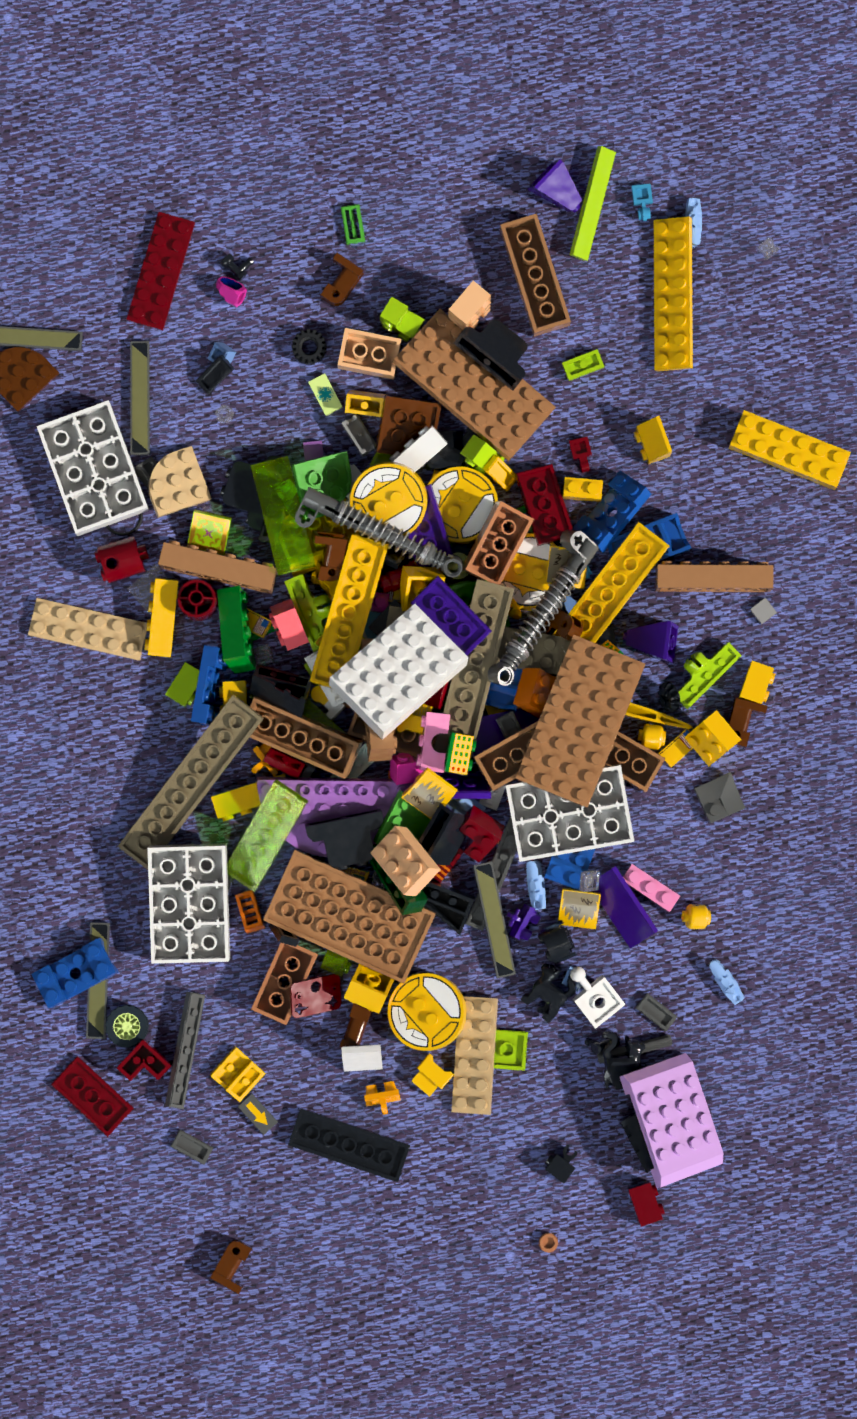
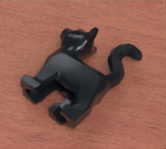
(549, 993)
(620, 1064)

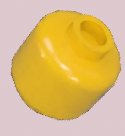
(652, 736)
(696, 916)

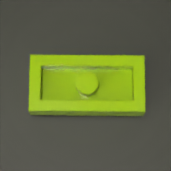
(583, 365)

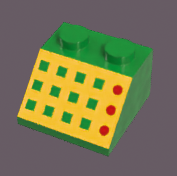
(458, 753)

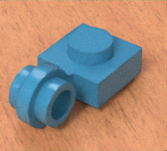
(642, 196)

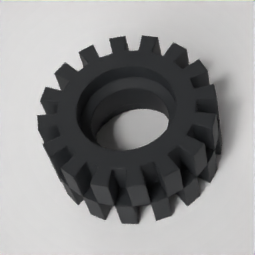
(313, 336)

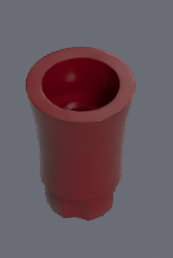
(391, 579)

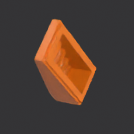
(253, 927)

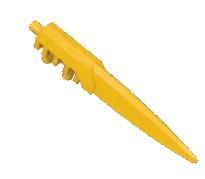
(646, 714)

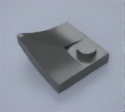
(719, 798)

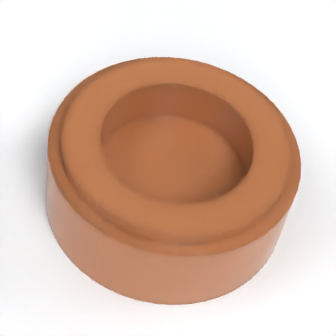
(548, 1242)

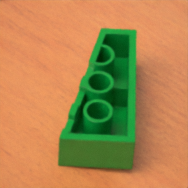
(235, 630)

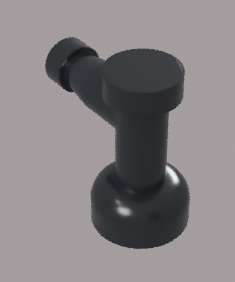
(238, 271)
(597, 1046)

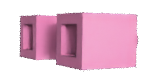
(433, 724)
(650, 888)

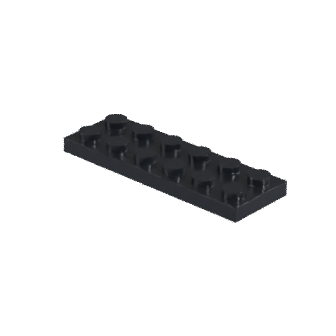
(349, 1145)

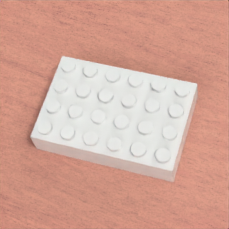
(92, 468)
(398, 671)
(555, 826)
(188, 903)

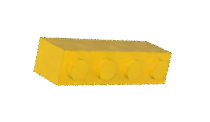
(162, 617)
(237, 801)

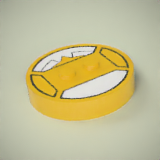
(391, 494)
(464, 502)
(528, 573)
(426, 1012)

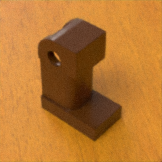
(343, 283)
(332, 555)
(565, 625)
(741, 716)
(358, 1019)
(229, 1264)

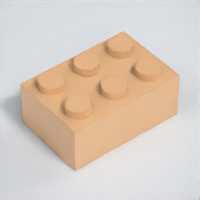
(470, 306)
(369, 353)
(405, 861)

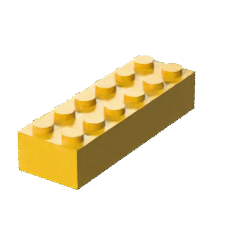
(789, 450)

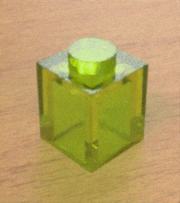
(335, 963)

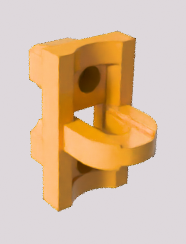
(261, 753)
(374, 1098)

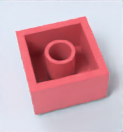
(287, 621)

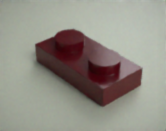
(284, 762)

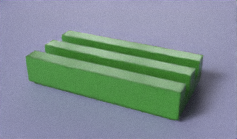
(355, 240)

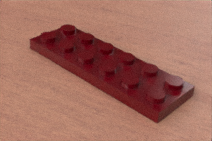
(160, 271)

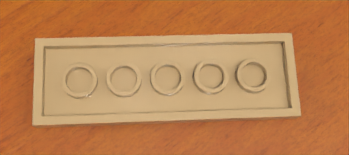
(88, 629)
(475, 1057)

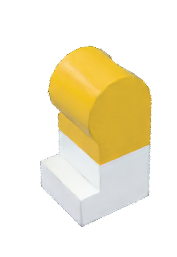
(319, 697)

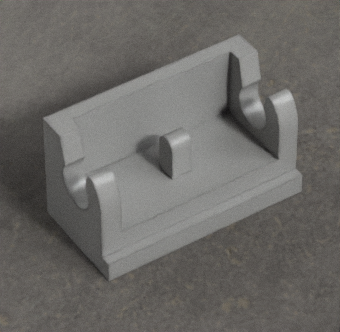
(359, 435)

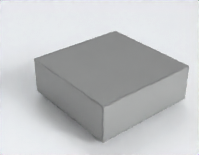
(763, 611)

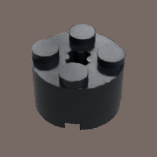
(557, 942)

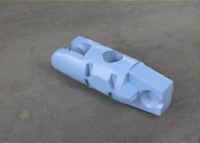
(693, 210)
(536, 884)
(726, 982)

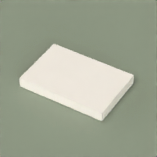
(361, 1057)

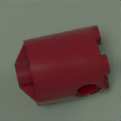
(128, 558)
(188, 600)

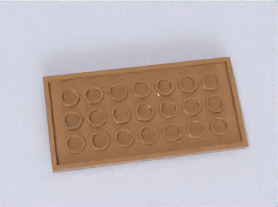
(471, 392)
(580, 721)
(347, 916)

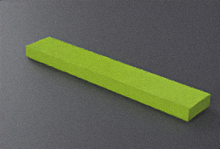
(592, 203)

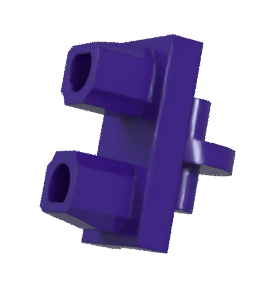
(520, 920)

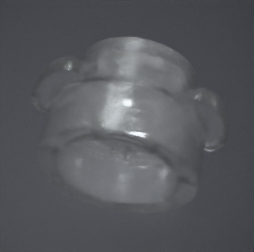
(224, 409)

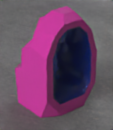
(231, 290)

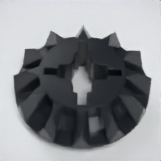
(669, 697)

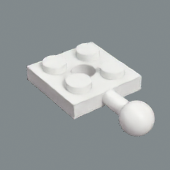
(598, 989)

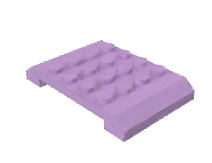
(674, 1119)

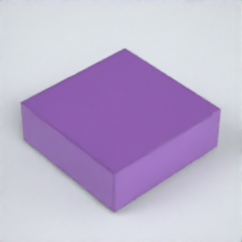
(312, 450)

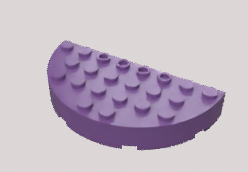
(333, 799)

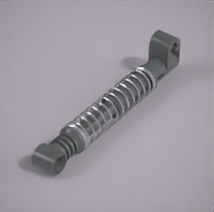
(374, 529)
(566, 578)

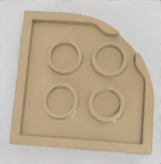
(177, 483)

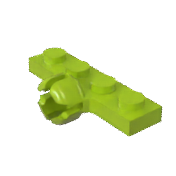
(308, 608)
(706, 672)

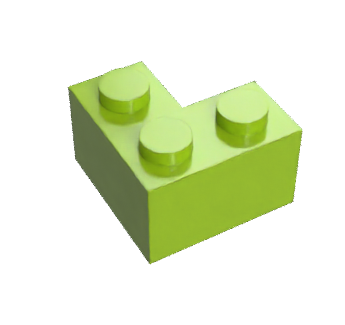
(401, 320)

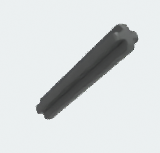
(651, 1044)

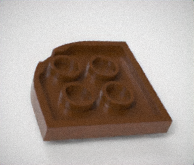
(23, 375)
(403, 420)

